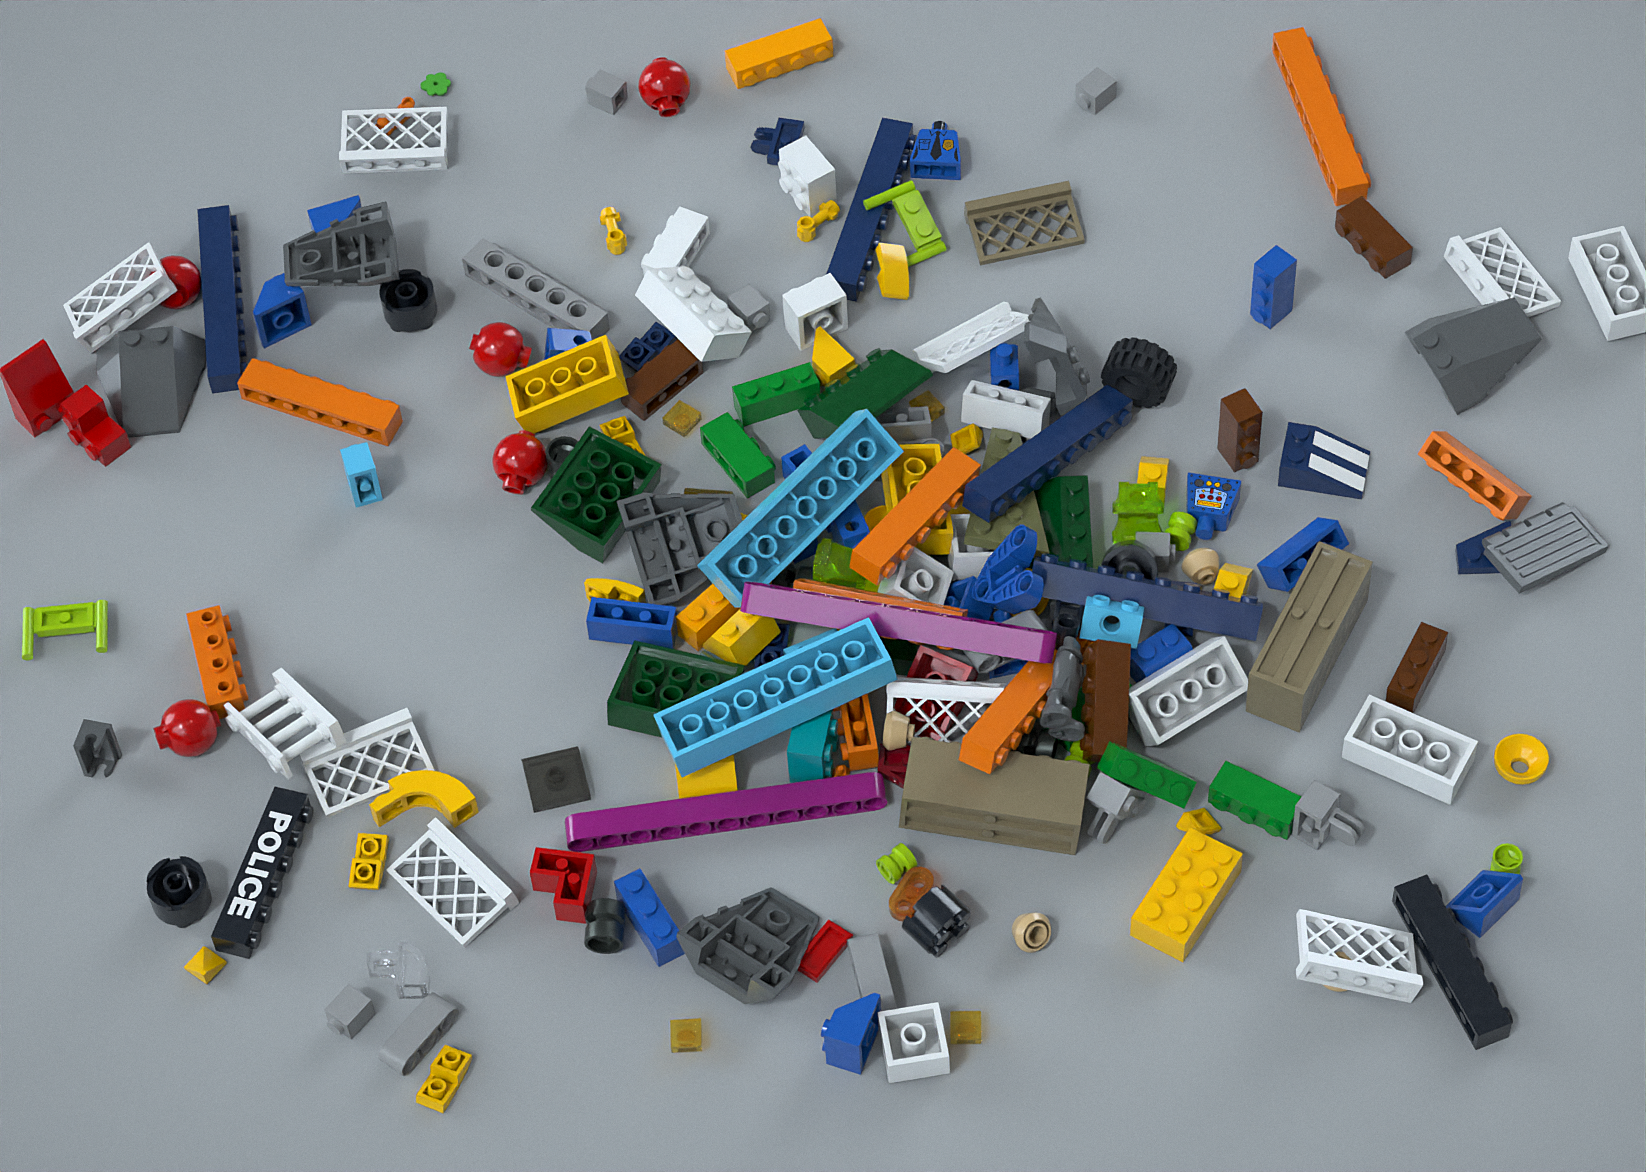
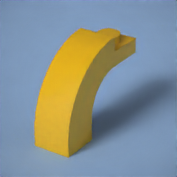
(425, 789)

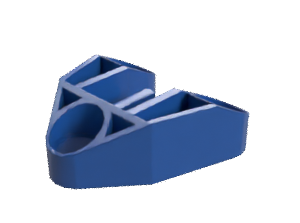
(1003, 579)

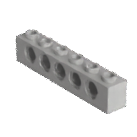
(533, 290)

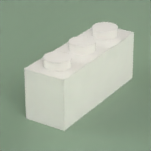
(679, 241)
(1005, 409)

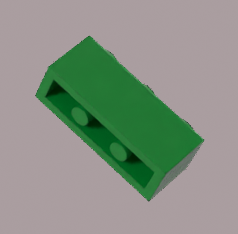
(774, 394)
(738, 454)
(1146, 774)
(1254, 800)

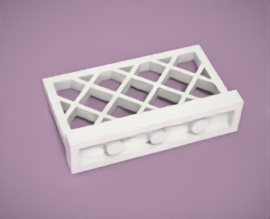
(389, 158)
(1484, 283)
(127, 305)
(971, 338)
(942, 690)
(360, 740)
(470, 865)
(1357, 973)

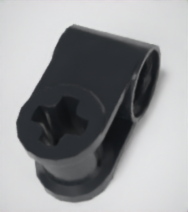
(1066, 622)

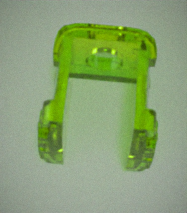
(1136, 510)
(833, 563)

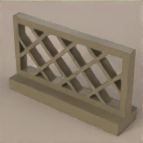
(1023, 202)

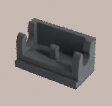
(96, 746)

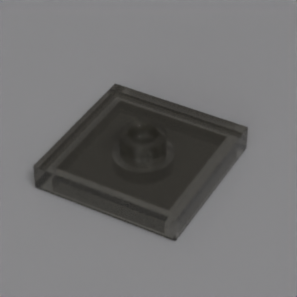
(556, 779)

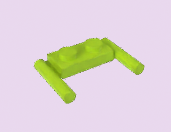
(915, 219)
(65, 621)

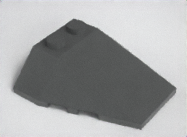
(346, 253)
(1047, 341)
(1474, 348)
(151, 377)
(673, 536)
(750, 946)

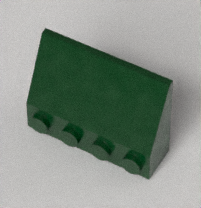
(869, 385)
(586, 489)
(1066, 518)
(658, 679)

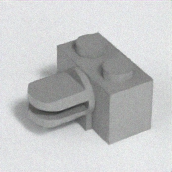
(906, 422)
(1115, 803)
(1319, 816)

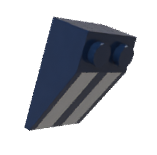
(1322, 462)

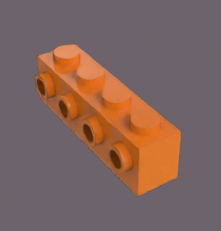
(1474, 475)
(215, 660)
(858, 733)

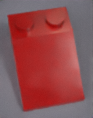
(36, 388)
(934, 665)

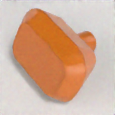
(840, 770)

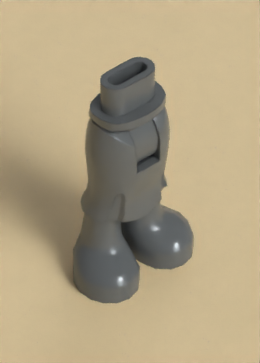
(1063, 693)

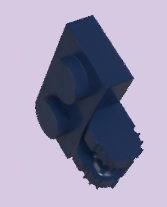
(772, 140)

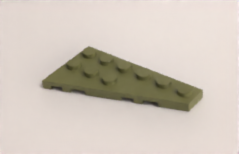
(992, 534)

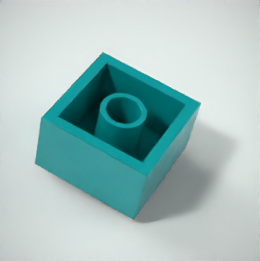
(812, 748)

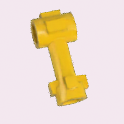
(807, 225)
(616, 239)

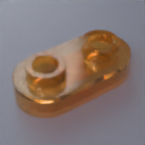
(907, 894)

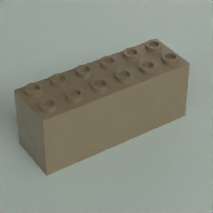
(1308, 636)
(1020, 804)

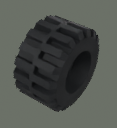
(1140, 371)

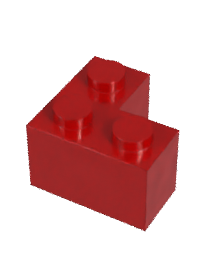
(92, 426)
(569, 877)

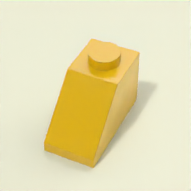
(829, 358)
(1154, 470)
(1234, 579)

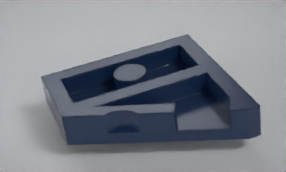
(1470, 553)

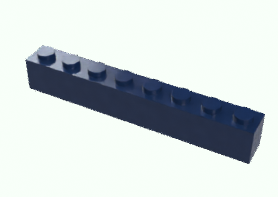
(863, 227)
(220, 298)
(1047, 453)
(1160, 598)

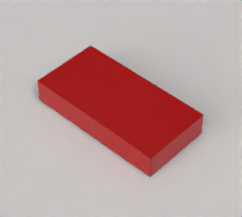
(824, 950)

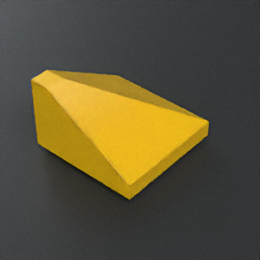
(967, 438)
(1198, 820)
(205, 965)

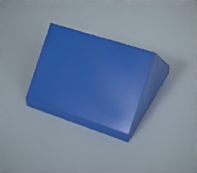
(1486, 900)

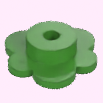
(436, 84)

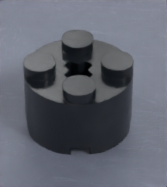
(409, 302)
(1134, 555)
(178, 891)
(937, 920)

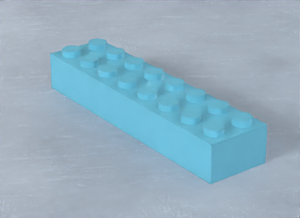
(801, 506)
(775, 697)

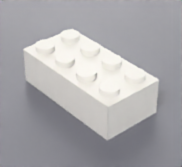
(1611, 280)
(693, 313)
(1185, 691)
(1409, 749)

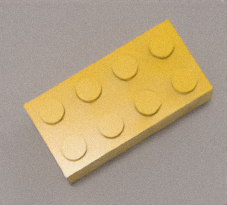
(567, 385)
(903, 476)
(1186, 894)

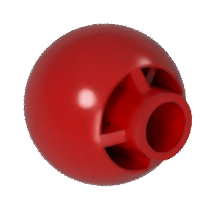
(664, 86)
(186, 279)
(499, 349)
(519, 461)
(188, 728)

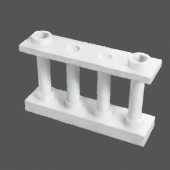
(298, 702)

